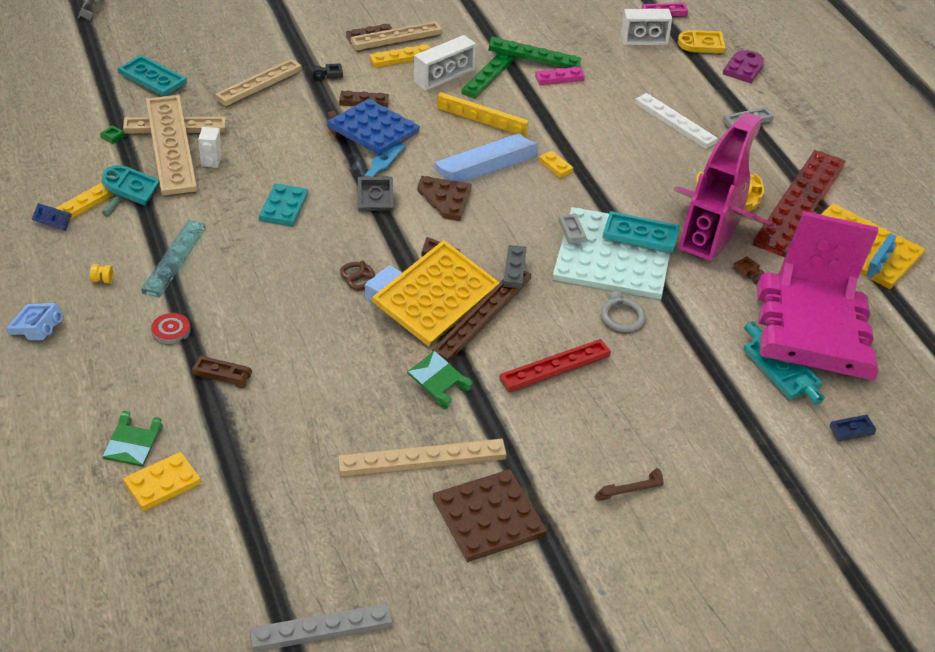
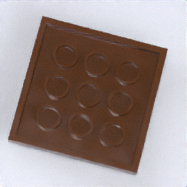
(489, 515)

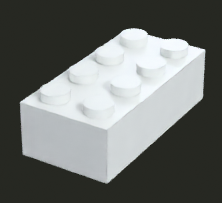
(444, 62)

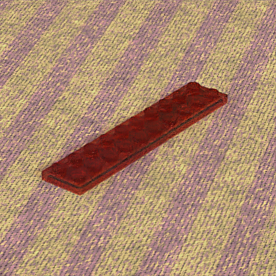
(802, 195)

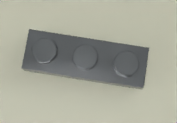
(515, 266)

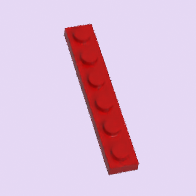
(554, 365)

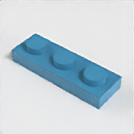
(882, 256)

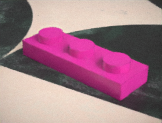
(676, 9)
(559, 75)

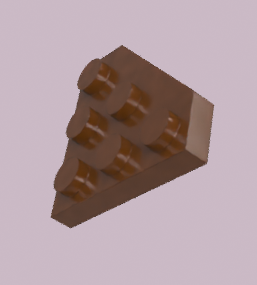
(445, 195)

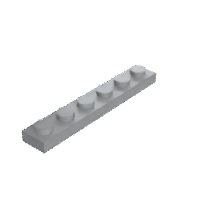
(320, 627)

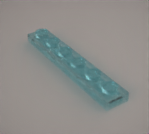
(173, 259)

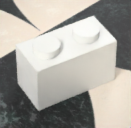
(210, 147)

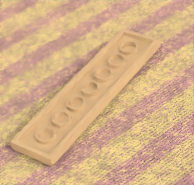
(171, 145)

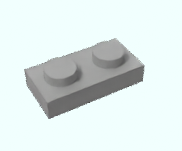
(572, 228)

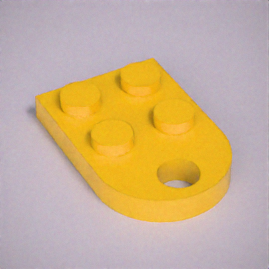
(702, 41)

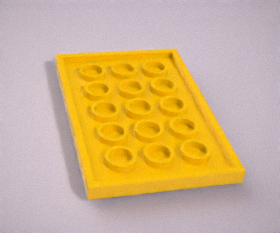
(899, 262)
(435, 292)

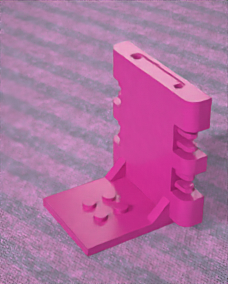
(813, 301)

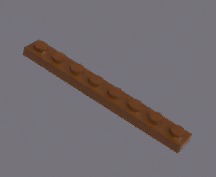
(477, 319)

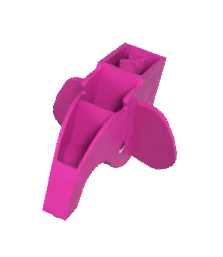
(721, 192)

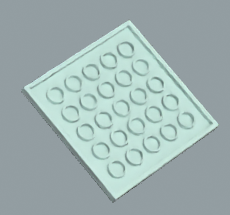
(610, 263)

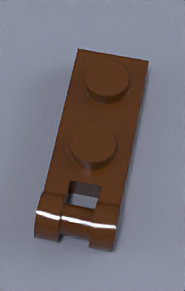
(222, 371)

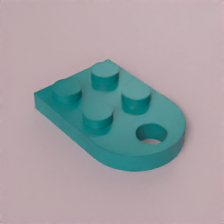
(129, 183)

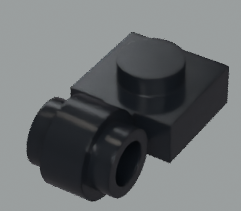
(331, 70)

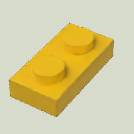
(556, 164)

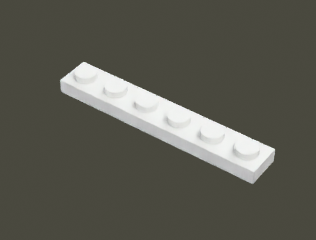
(676, 121)

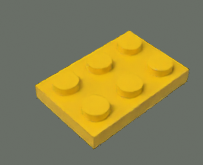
(161, 481)

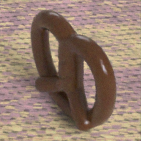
(357, 275)

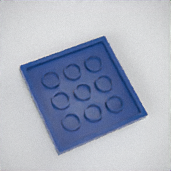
(373, 126)

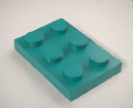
(283, 205)

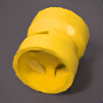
(101, 273)

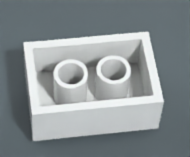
(646, 26)

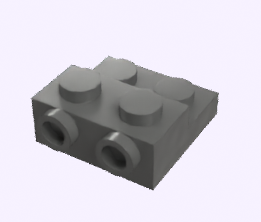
(375, 193)

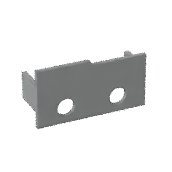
(85, 13)

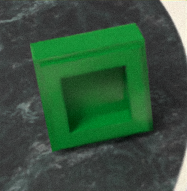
(112, 134)

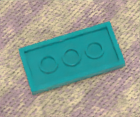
(152, 75)
(641, 231)

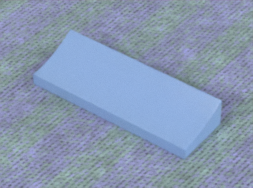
(487, 158)

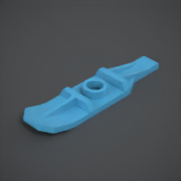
(383, 160)

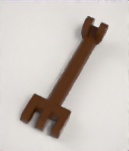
(608, 491)

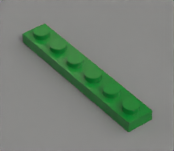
(533, 53)
(487, 75)

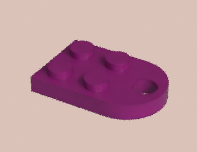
(744, 66)

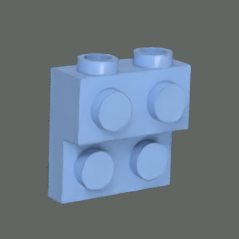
(36, 321)

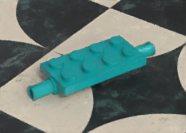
(790, 378)

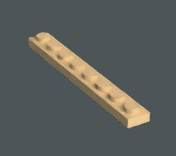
(421, 457)

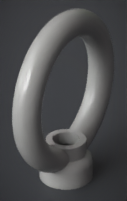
(618, 300)

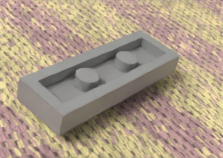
(762, 112)

